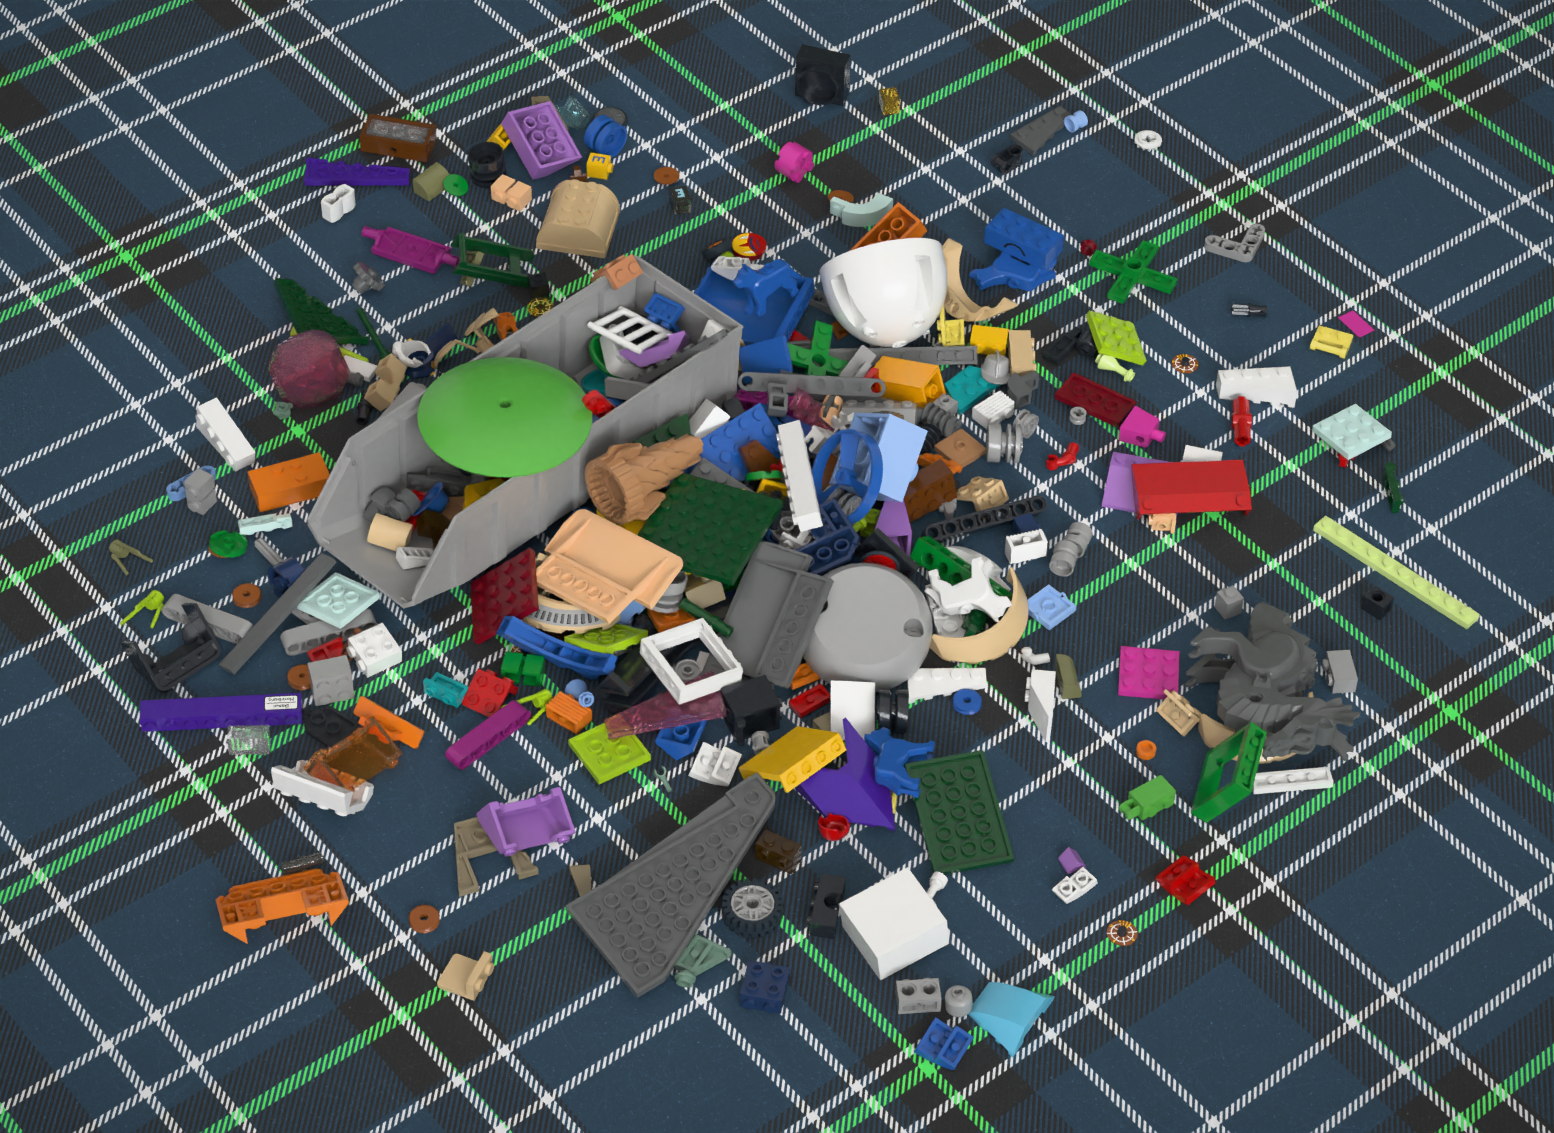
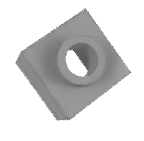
(947, 403)

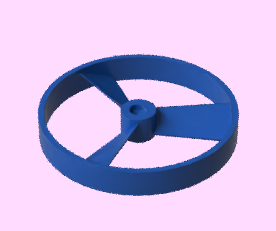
(846, 475)

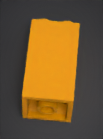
(910, 380)

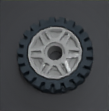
(752, 908)

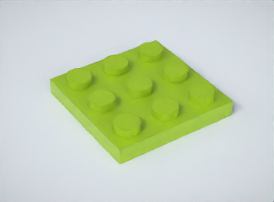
(1115, 337)
(608, 640)
(608, 757)

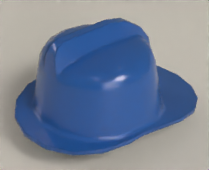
(434, 500)

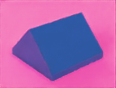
(681, 739)

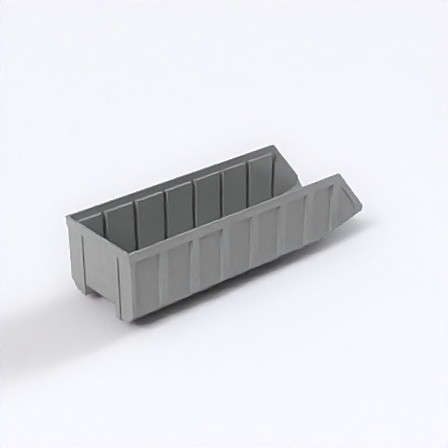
(526, 504)

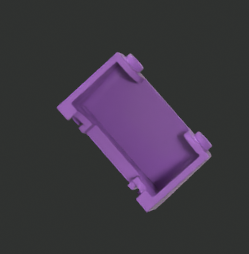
(527, 822)

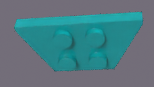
(968, 388)

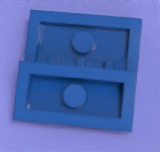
(943, 1044)

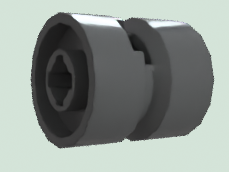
(403, 505)

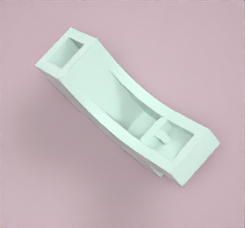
(861, 214)

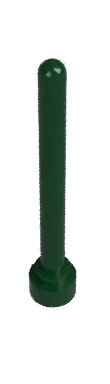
(375, 338)

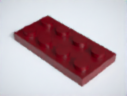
(1095, 399)

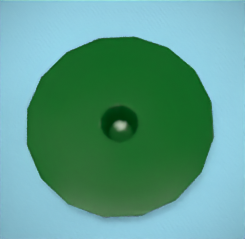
(455, 185)

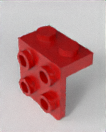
(488, 692)

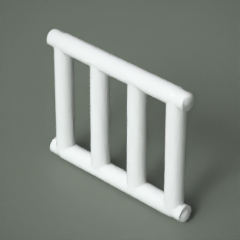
(626, 340)

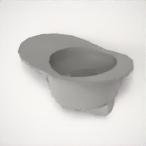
(996, 368)

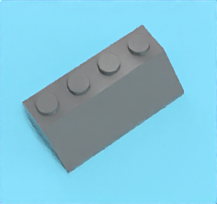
(905, 408)

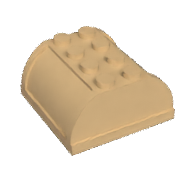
(579, 219)

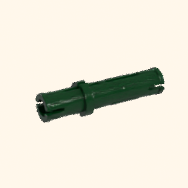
(714, 621)

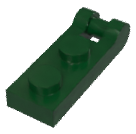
(1392, 487)

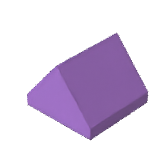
(1071, 861)

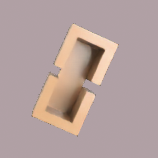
(515, 197)

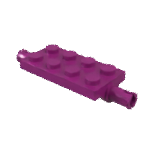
(410, 249)

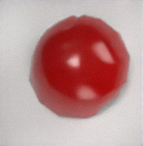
(833, 827)

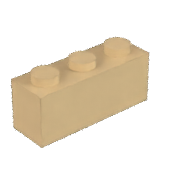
(1020, 352)

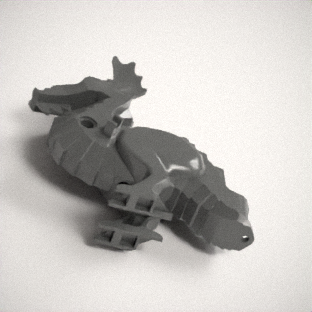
(1268, 684)

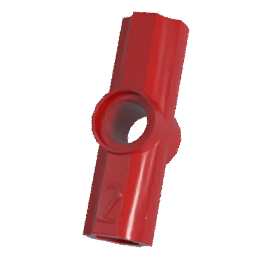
(1241, 421)

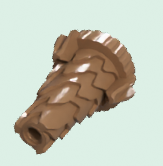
(628, 476)

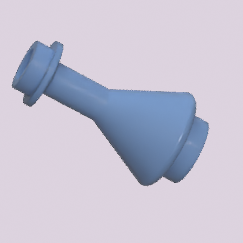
(579, 691)

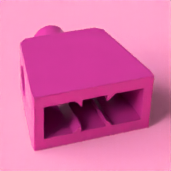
(1140, 428)

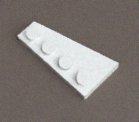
(945, 624)
(945, 681)

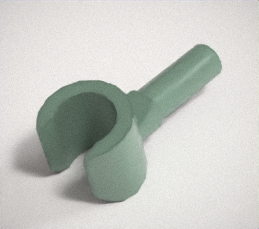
(663, 778)

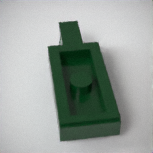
(974, 622)

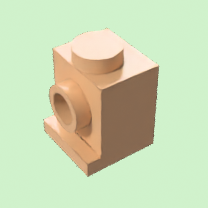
(1162, 522)

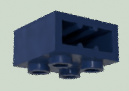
(764, 986)

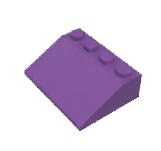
(540, 139)
(1119, 483)

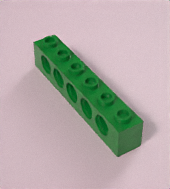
(957, 567)

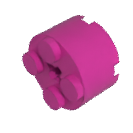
(794, 161)

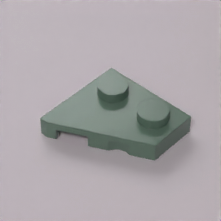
(702, 955)

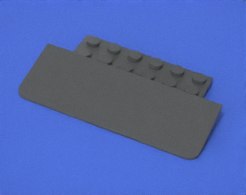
(773, 614)

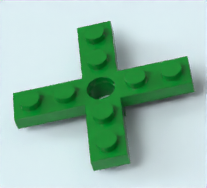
(1133, 271)
(818, 352)

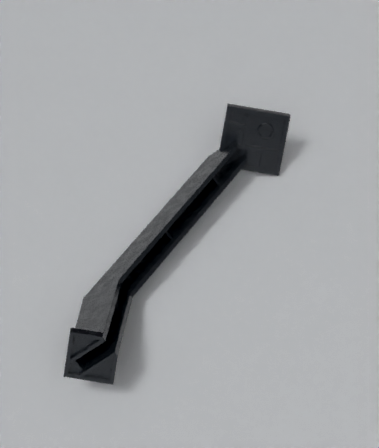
(634, 676)

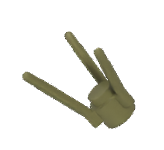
(121, 550)

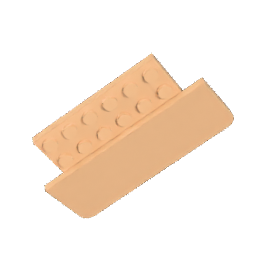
(605, 566)

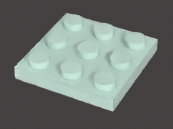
(1351, 431)
(338, 600)

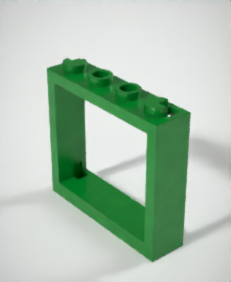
(1248, 746)

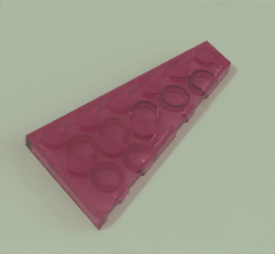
(665, 712)

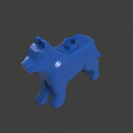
(1013, 273)
(764, 282)
(892, 758)

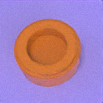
(1146, 750)

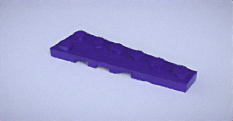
(323, 173)

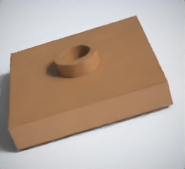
(960, 448)

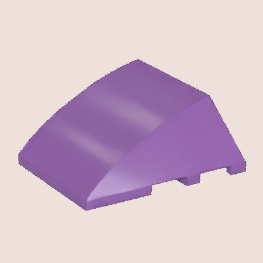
(659, 350)

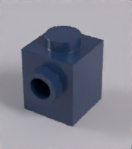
(1024, 524)

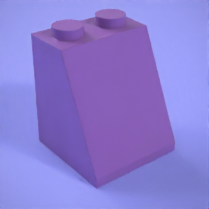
(896, 525)

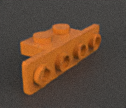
(394, 726)

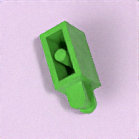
(1148, 799)

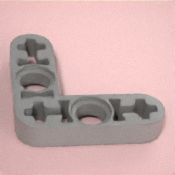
(1213, 244)

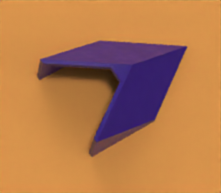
(851, 788)

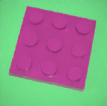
(1147, 672)

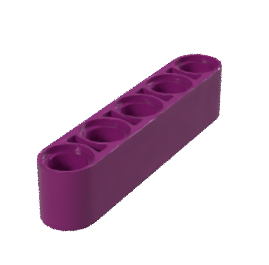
(487, 735)

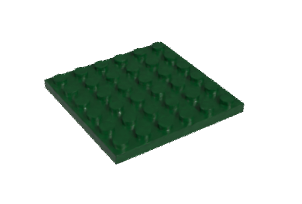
(710, 526)

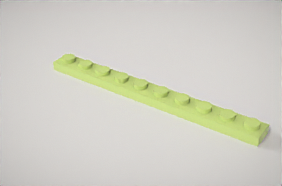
(1396, 572)

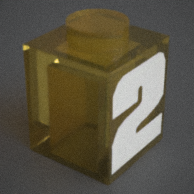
(889, 101)

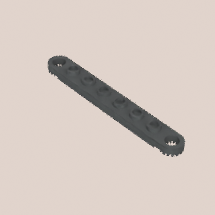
(677, 357)
(814, 384)

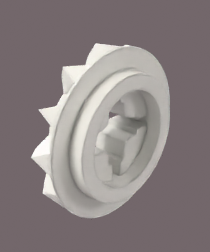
(1153, 138)

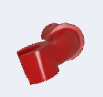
(1068, 457)

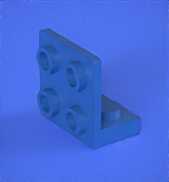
(664, 312)

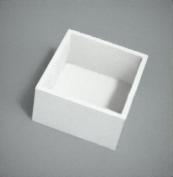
(894, 923)

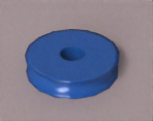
(967, 695)

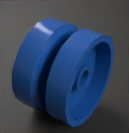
(605, 136)

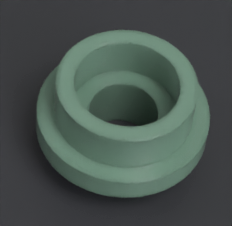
(685, 978)

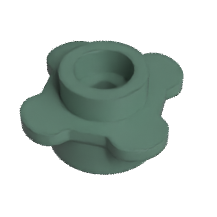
(282, 410)

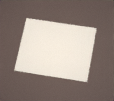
(855, 703)

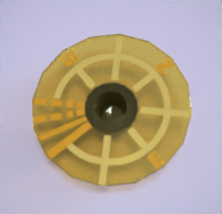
(539, 306)

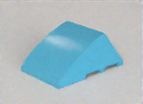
(1008, 1012)

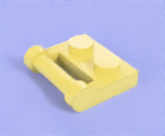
(1331, 341)

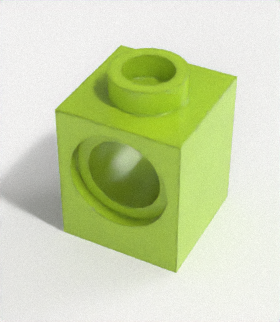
(871, 519)

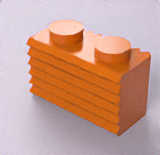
(568, 712)

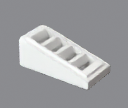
(412, 556)

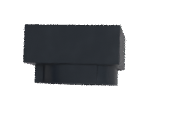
(822, 76)

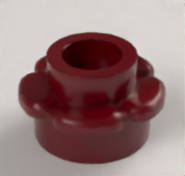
(1088, 247)

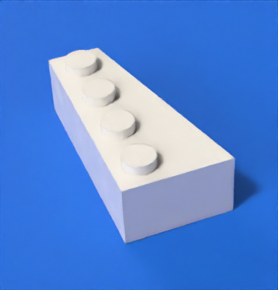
(224, 434)

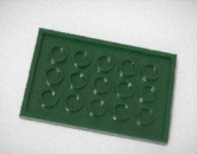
(960, 813)

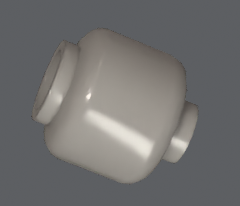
(958, 1001)

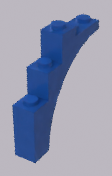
(562, 654)

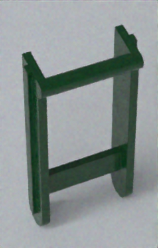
(514, 253)

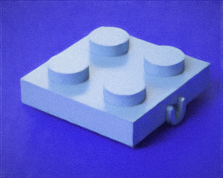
(1049, 607)

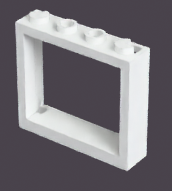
(700, 629)

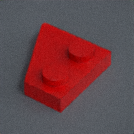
(328, 650)

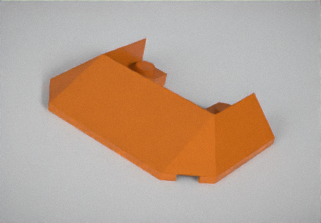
(282, 896)

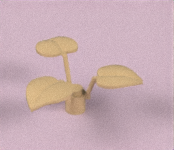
(482, 344)

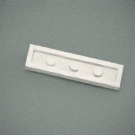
(1292, 780)

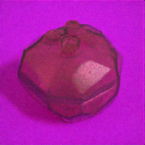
(308, 369)

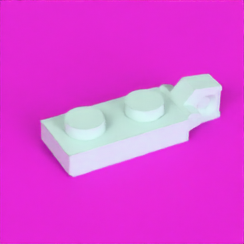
(264, 523)

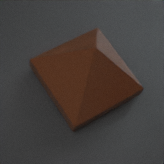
(838, 330)

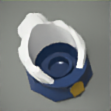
(416, 357)

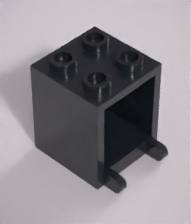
(751, 708)

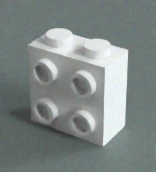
(707, 419)
(374, 650)

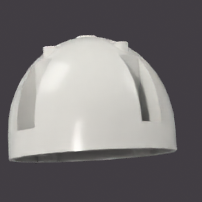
(887, 290)

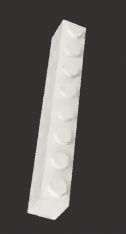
(799, 474)

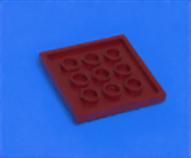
(502, 593)

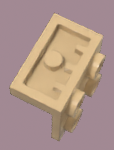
(983, 493)

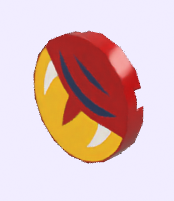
(749, 246)

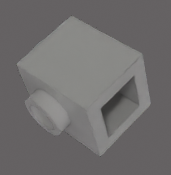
(1229, 602)

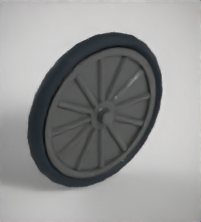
(613, 112)

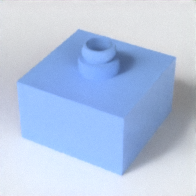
(899, 446)

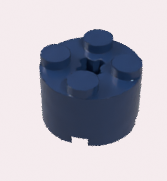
(284, 574)

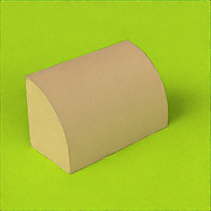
(389, 532)

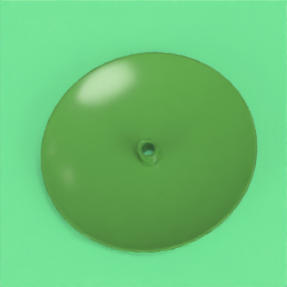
(504, 417)

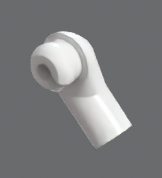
(1033, 659)

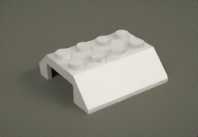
(323, 793)

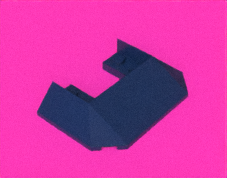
(833, 541)

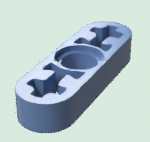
(176, 490)

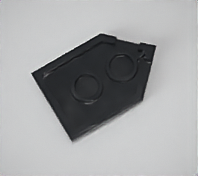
(328, 725)

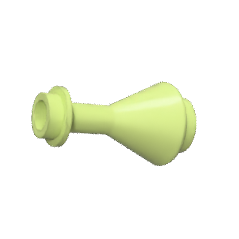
(1110, 363)

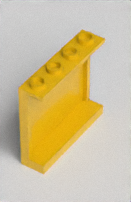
(795, 756)

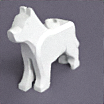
(968, 594)

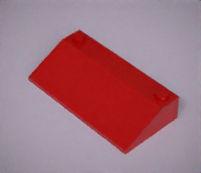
(1190, 487)

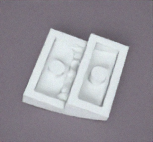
(715, 765)

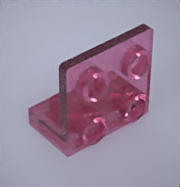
(807, 409)

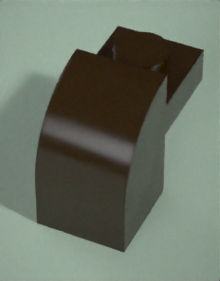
(432, 525)

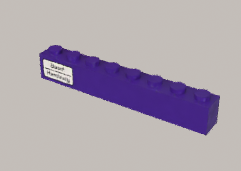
(221, 712)

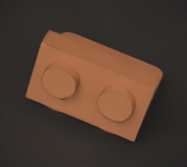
(619, 271)

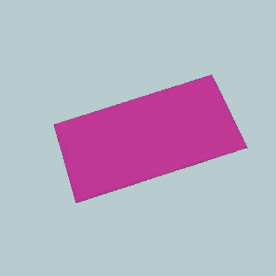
(1356, 324)

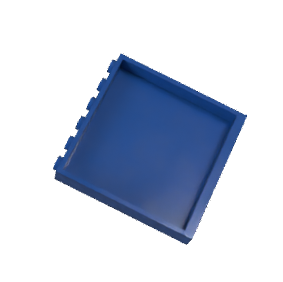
(781, 314)

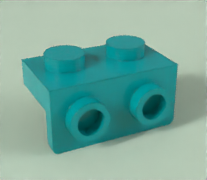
(445, 689)

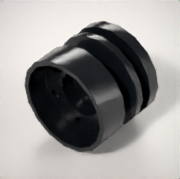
(486, 163)

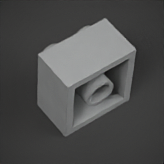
(331, 680)

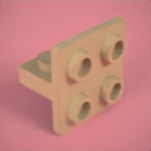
(1178, 712)

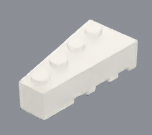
(1258, 385)

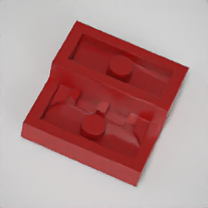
(1185, 880)

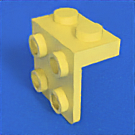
(951, 331)

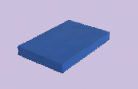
(765, 357)

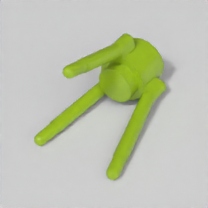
(151, 602)
(539, 700)

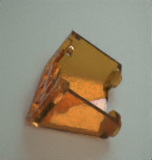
(355, 757)

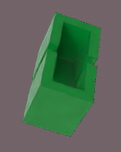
(516, 665)

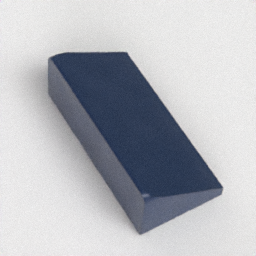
(440, 338)

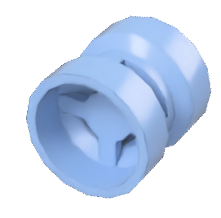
(1075, 121)

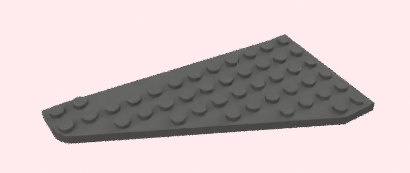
(660, 899)

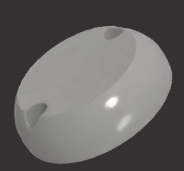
(870, 627)

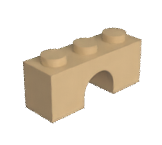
(384, 390)

